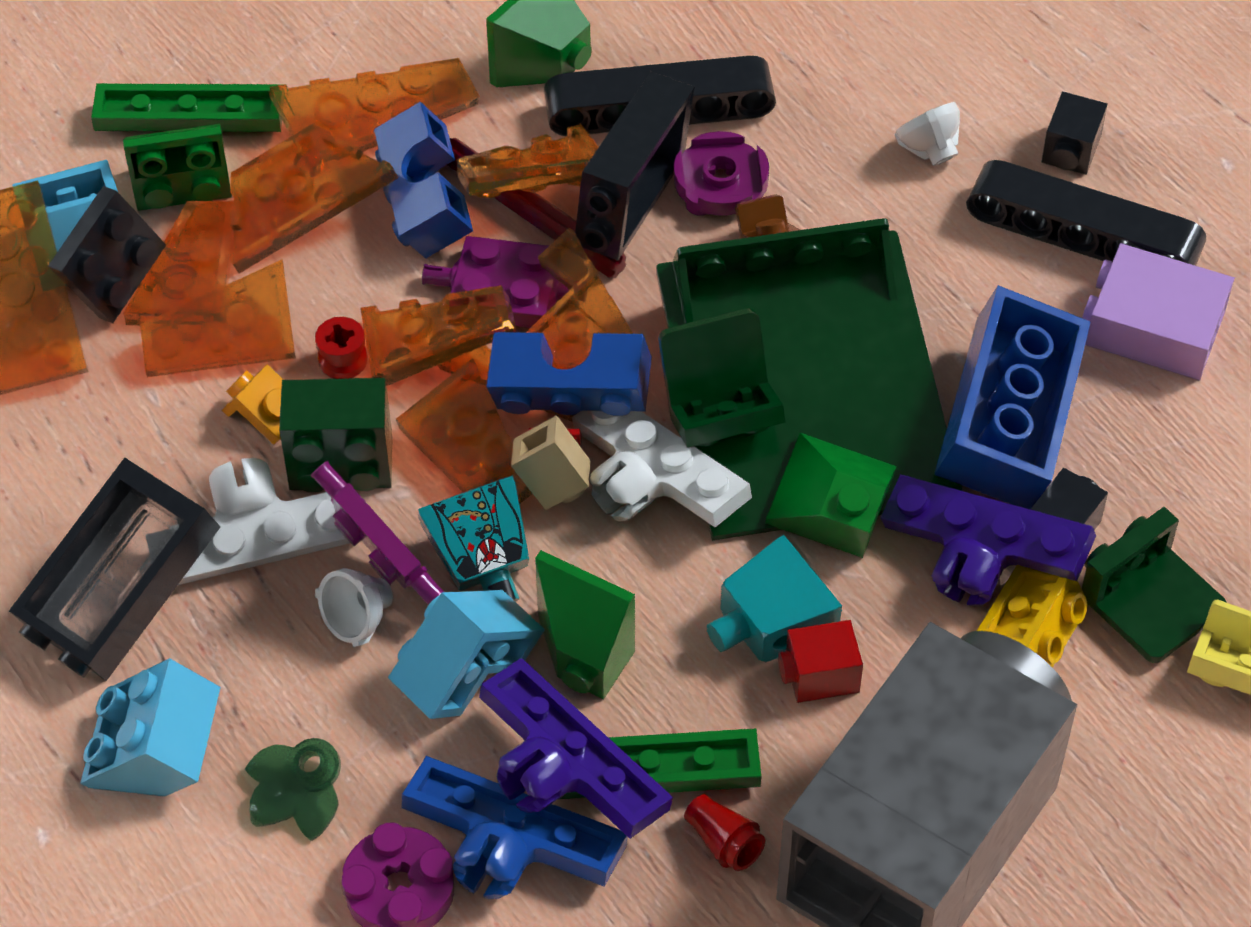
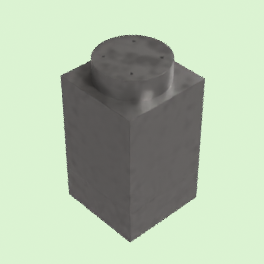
(928, 786)

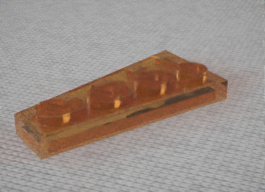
(360, 104)
(36, 312)

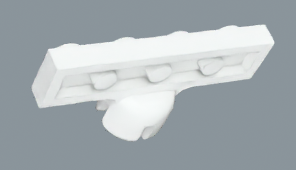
(656, 463)
(259, 525)

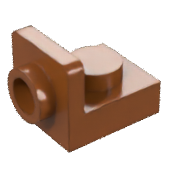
(762, 217)

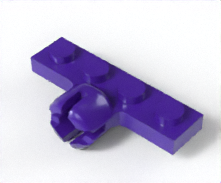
(984, 537)
(566, 754)

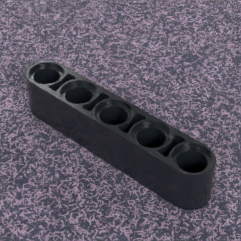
(723, 92)
(1078, 215)

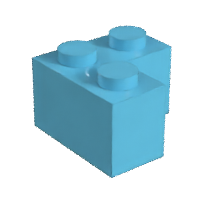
(459, 646)

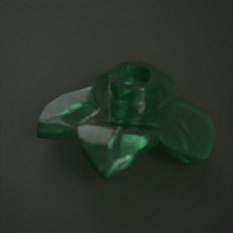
(290, 791)

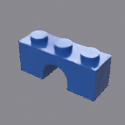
(424, 203)
(608, 381)

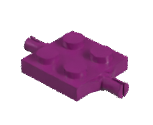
(504, 263)
(360, 523)

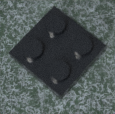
(107, 254)

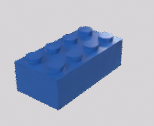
(1013, 398)

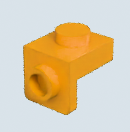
(258, 401)

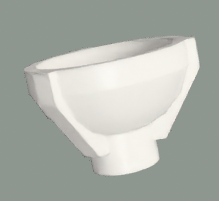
(932, 134)
(352, 604)

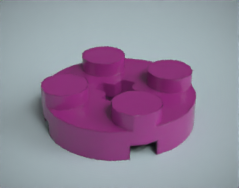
(713, 195)
(393, 851)

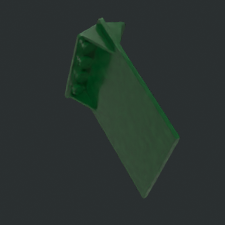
(836, 350)

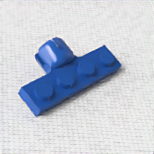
(502, 837)

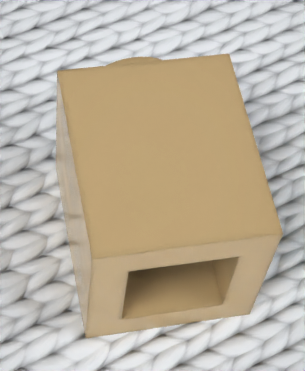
(551, 463)

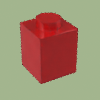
(822, 661)

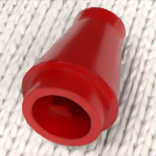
(727, 834)

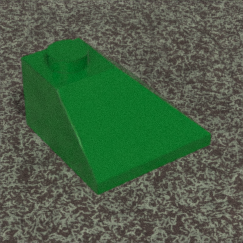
(536, 41)
(831, 495)
(585, 625)

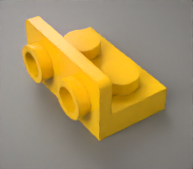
(1037, 611)

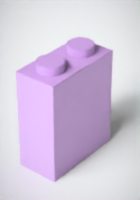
(1157, 310)

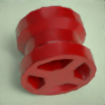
(333, 357)

